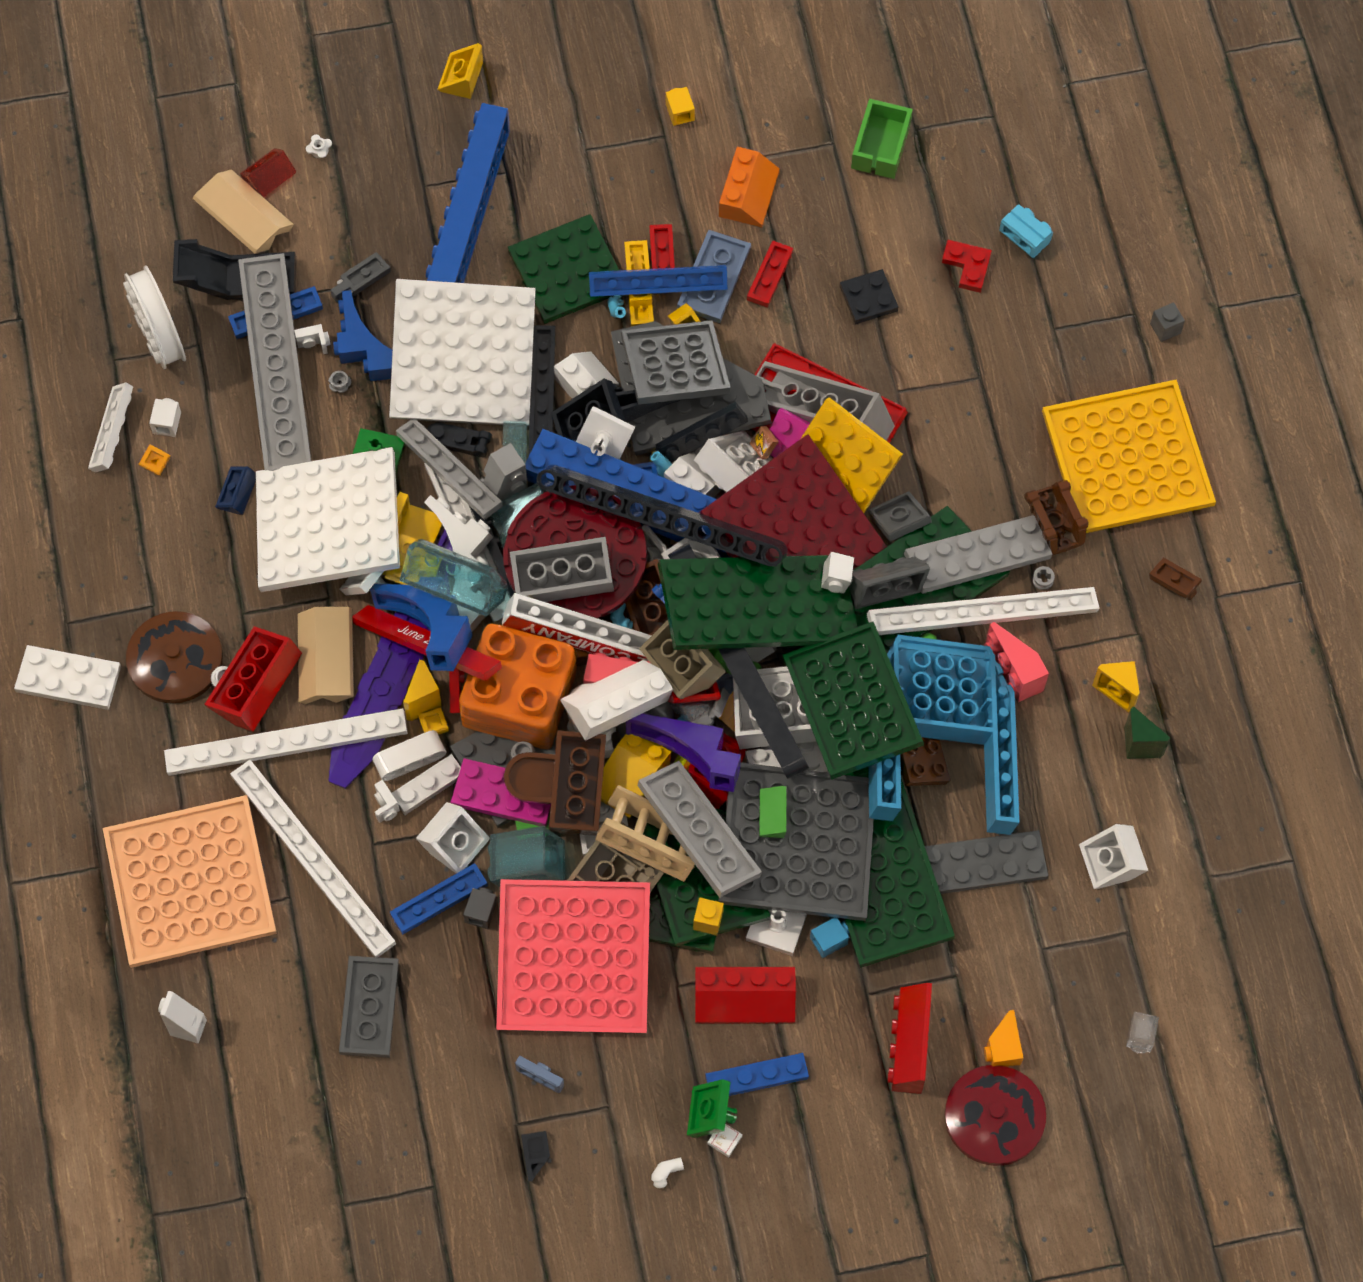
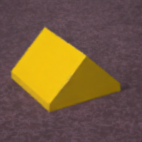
(462, 71)
(1118, 683)
(422, 693)

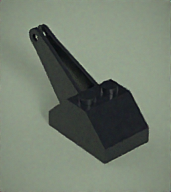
(602, 395)

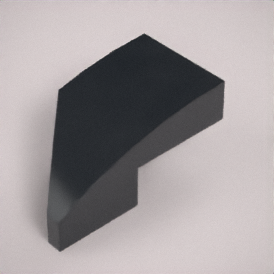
(535, 1152)

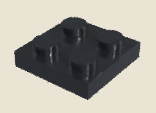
(869, 296)

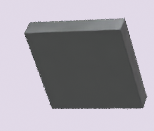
(899, 516)

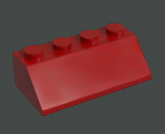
(253, 678)
(745, 995)
(911, 1038)

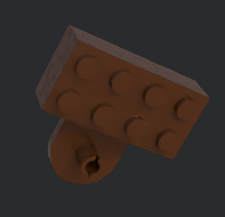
(566, 780)

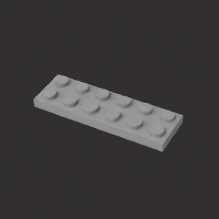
(982, 553)
(699, 829)

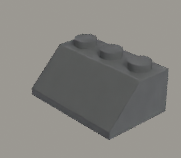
(888, 581)

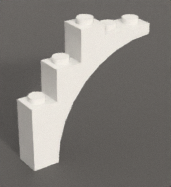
(465, 540)

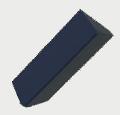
(236, 490)

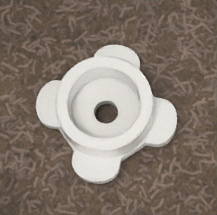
(318, 152)

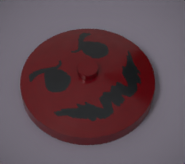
(995, 1115)

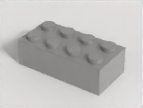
(563, 570)

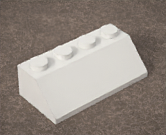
(617, 698)

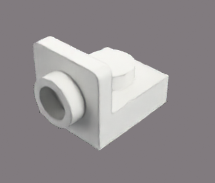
(312, 335)
(387, 800)

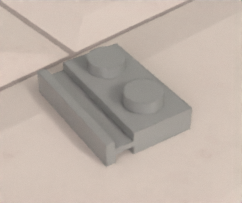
(716, 709)

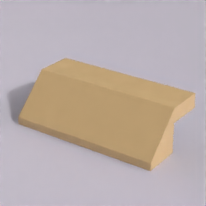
(242, 211)
(327, 654)

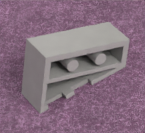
(505, 473)

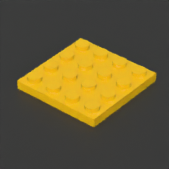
(853, 451)

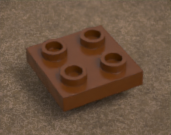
(925, 765)

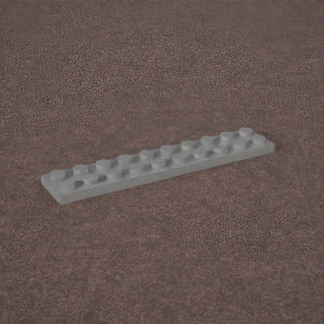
(274, 361)

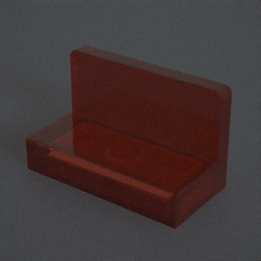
(269, 171)

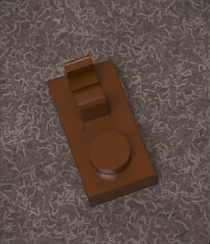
(1175, 578)

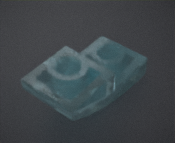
(516, 434)

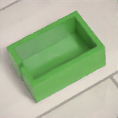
(881, 138)

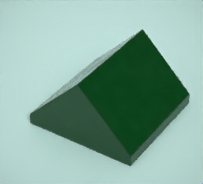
(1143, 737)

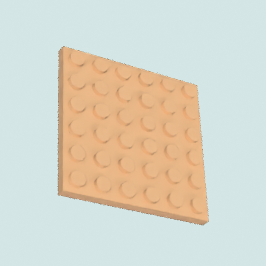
(189, 881)

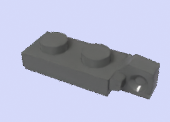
(361, 276)

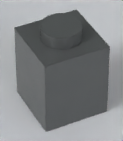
(1167, 322)
(480, 907)

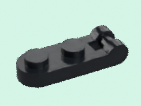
(461, 439)

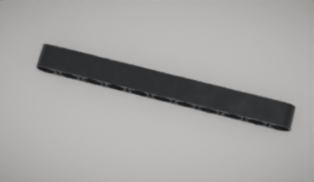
(673, 514)
(759, 700)

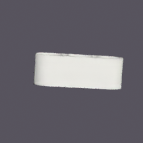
(409, 755)

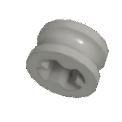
(1049, 574)

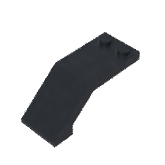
(217, 271)

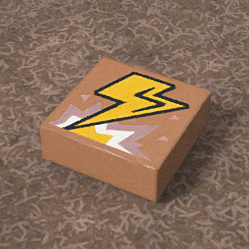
(764, 442)

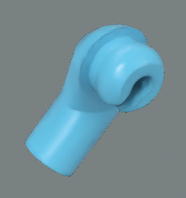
(615, 310)
(661, 463)
(618, 618)

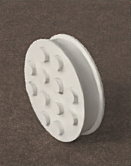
(153, 317)

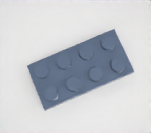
(717, 250)

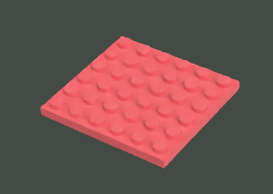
(573, 956)

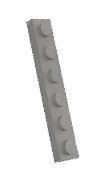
(449, 468)

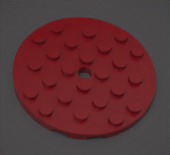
(560, 520)

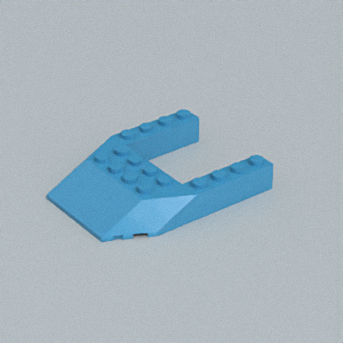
(959, 697)

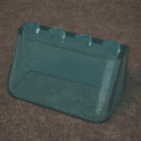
(453, 577)

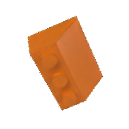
(748, 188)

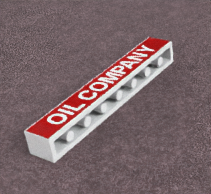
(573, 628)

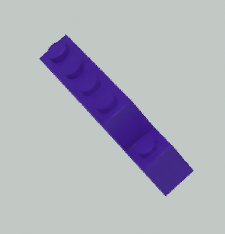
(695, 743)

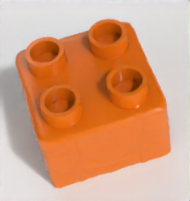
(524, 695)

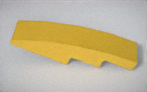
(639, 304)

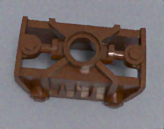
(1066, 511)

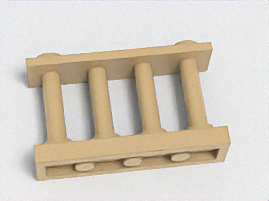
(635, 843)

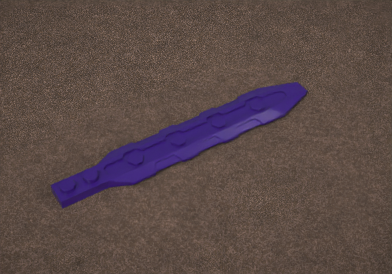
(378, 691)

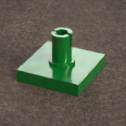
(373, 441)
(710, 1109)

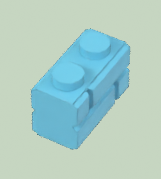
(1026, 230)

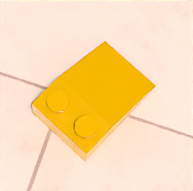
(630, 762)

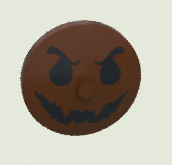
(173, 657)

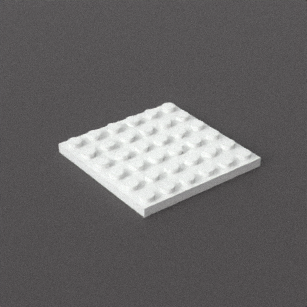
(462, 352)
(327, 520)

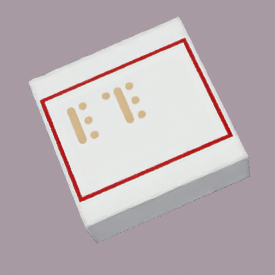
(725, 1141)

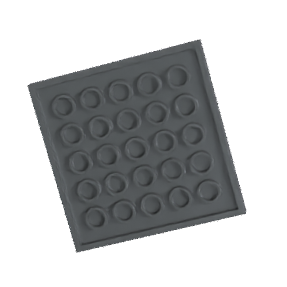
(826, 846)

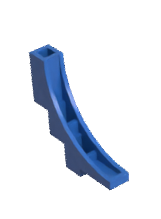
(359, 345)
(448, 629)

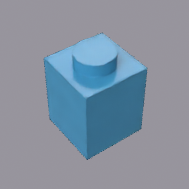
(830, 936)

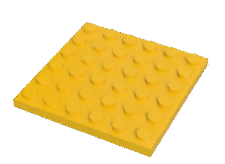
(1129, 455)

